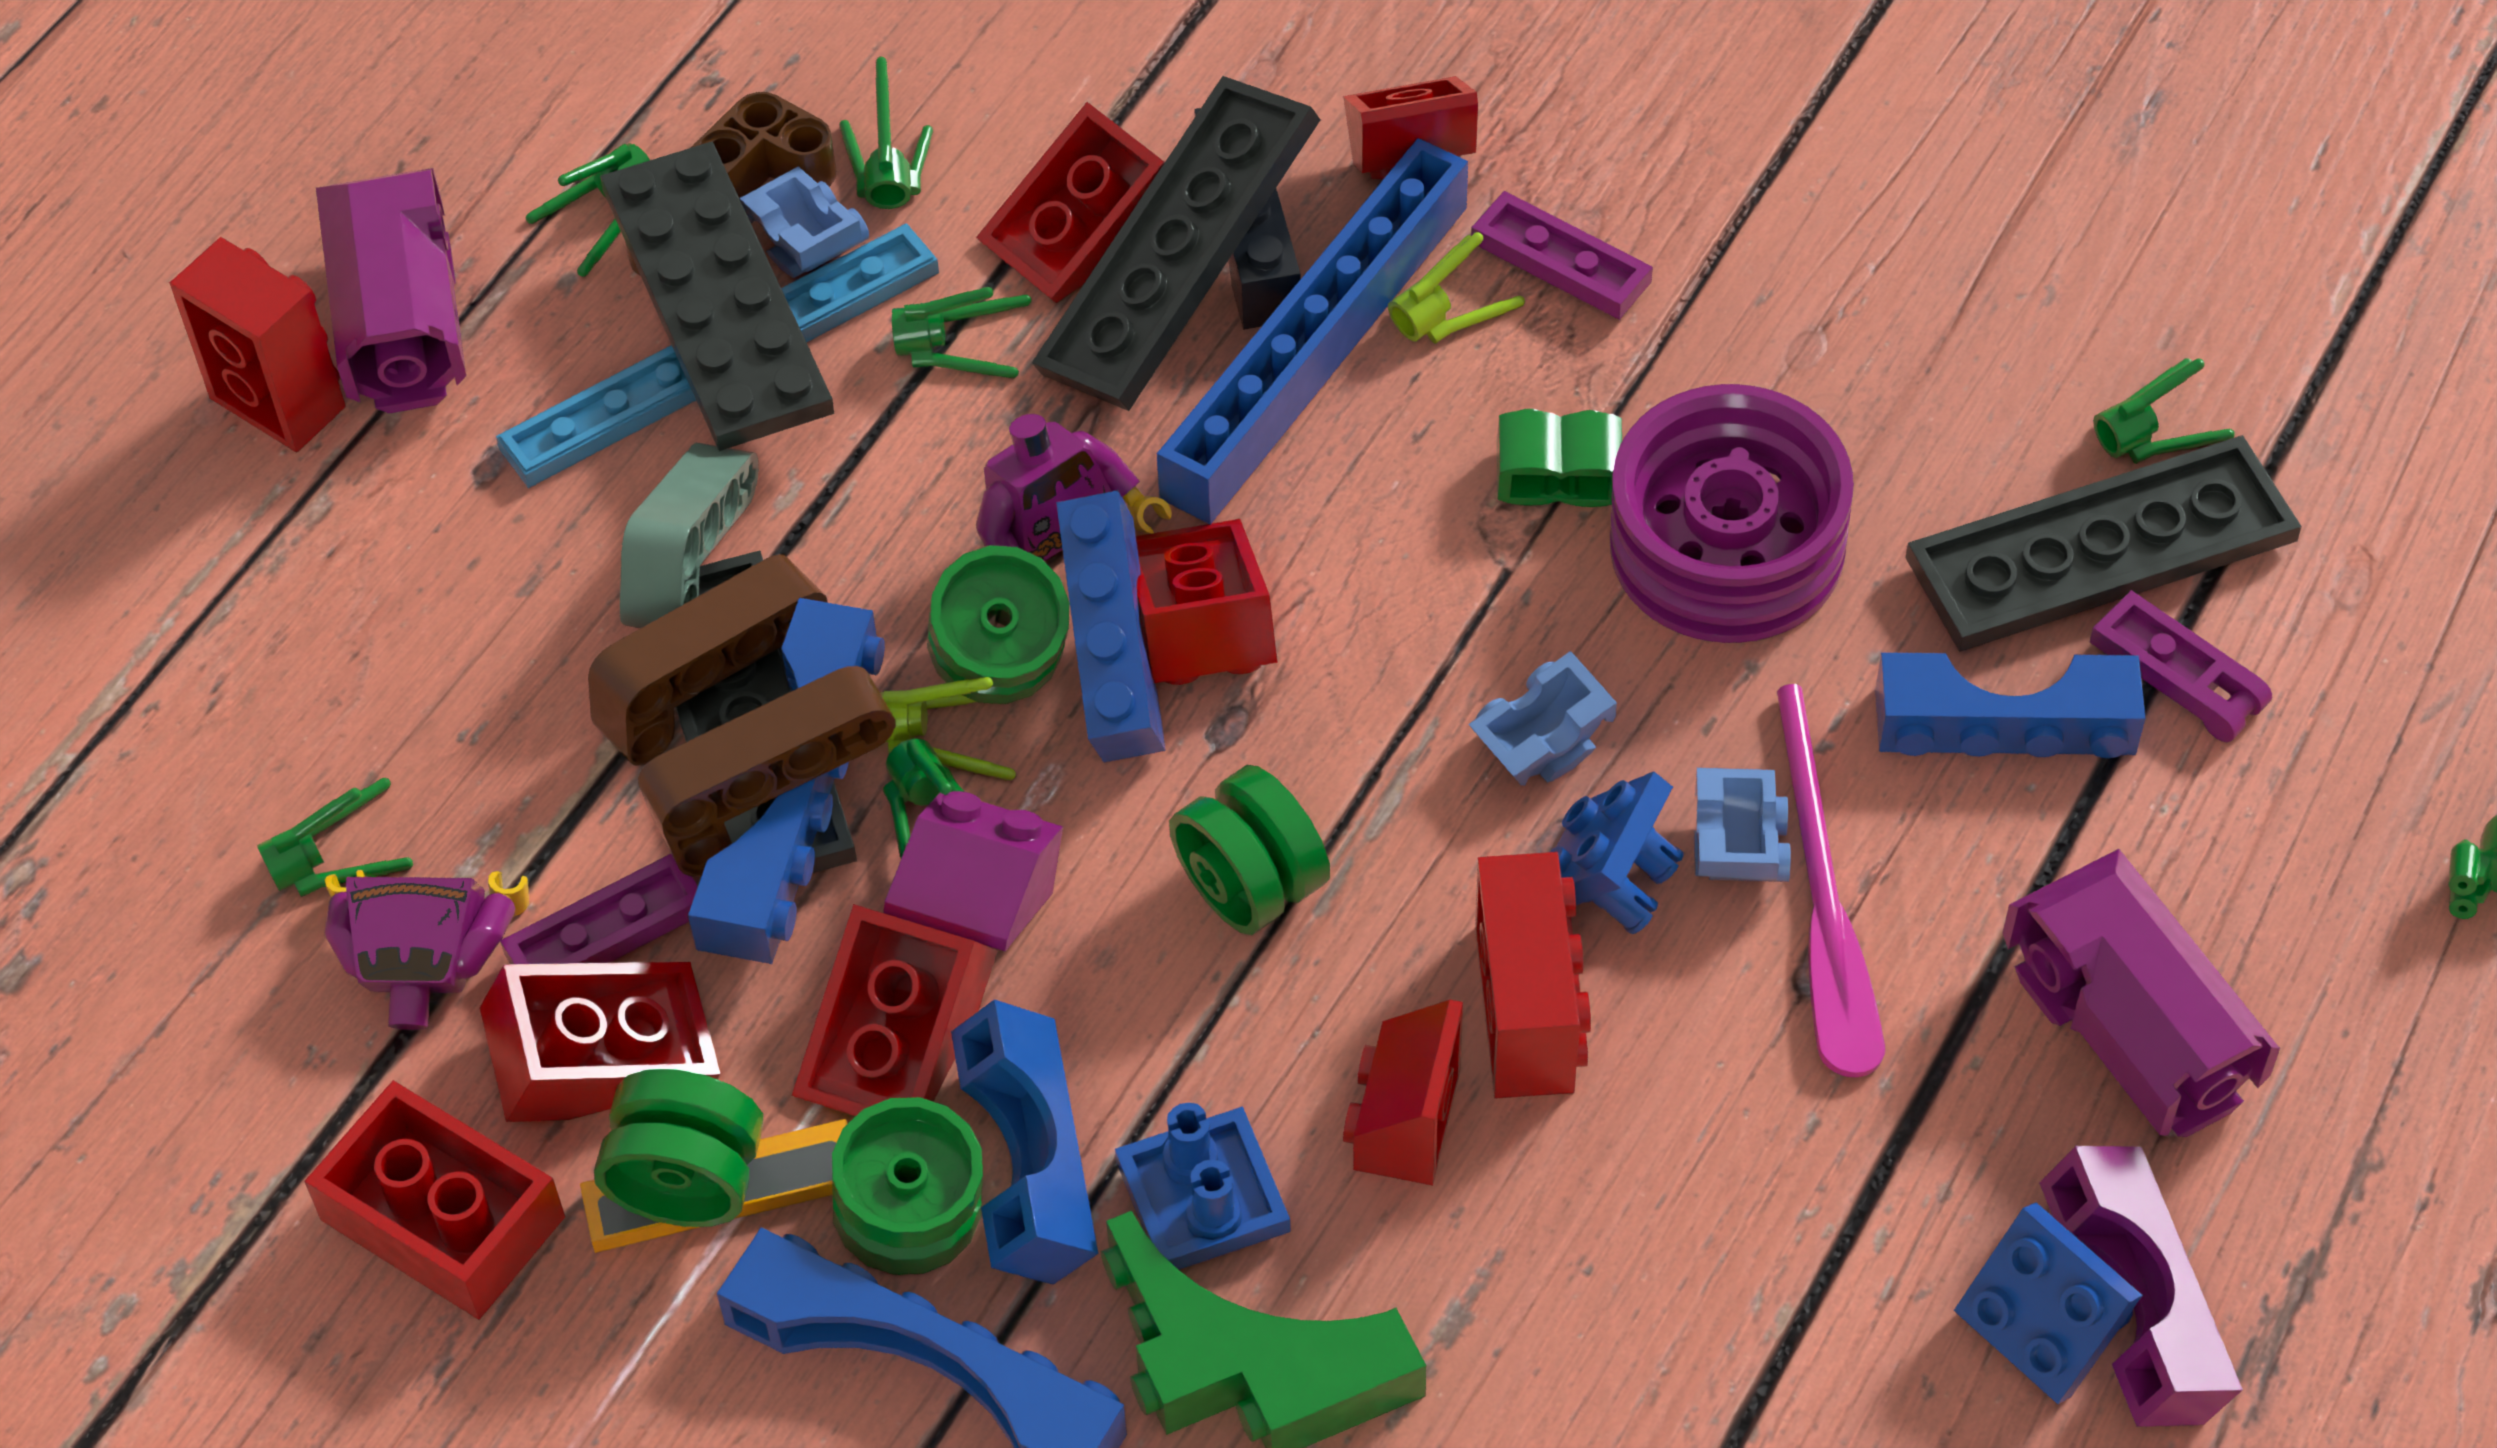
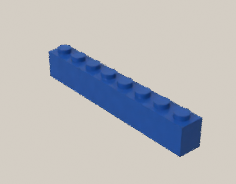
(1312, 331)

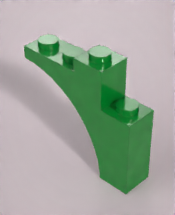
(1283, 1374)

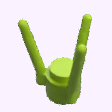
(1425, 304)
(911, 720)

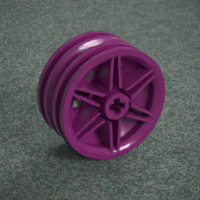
(1730, 513)

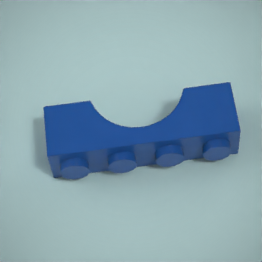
(1108, 636)
(1933, 709)
(1017, 1073)

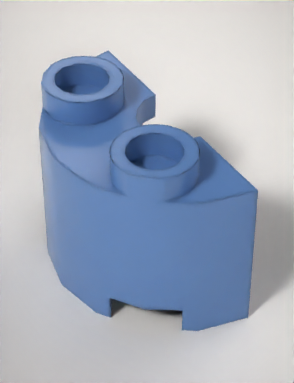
(803, 221)
(1549, 724)
(1740, 826)

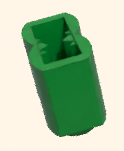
(1557, 457)

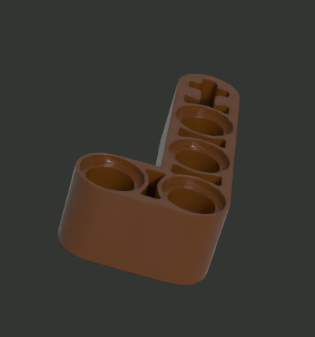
(766, 139)
(690, 650)
(760, 758)

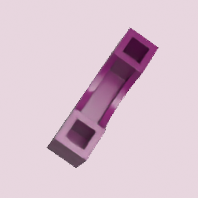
(2178, 1361)

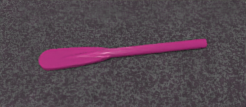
(1840, 986)

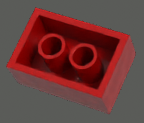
(259, 343)
(1530, 975)
(435, 1199)

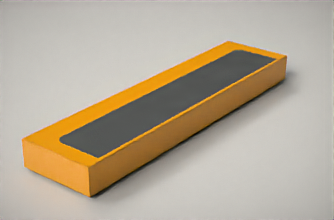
(783, 1173)

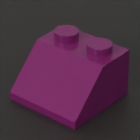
(975, 869)

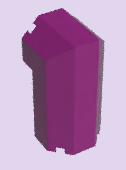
(391, 289)
(2139, 994)

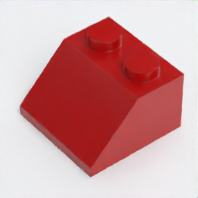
(1391, 119)
(1407, 1094)

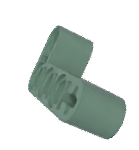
(680, 528)

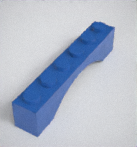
(751, 885)
(805, 1302)

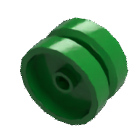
(991, 589)
(1249, 849)
(679, 1148)
(907, 1185)

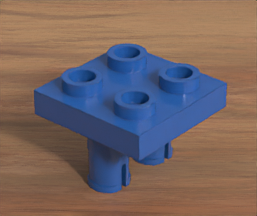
(1605, 840)
(1202, 1186)
(2047, 1302)

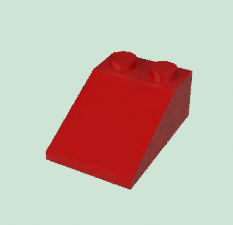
(1072, 204)
(1203, 603)
(891, 1012)
(578, 1029)

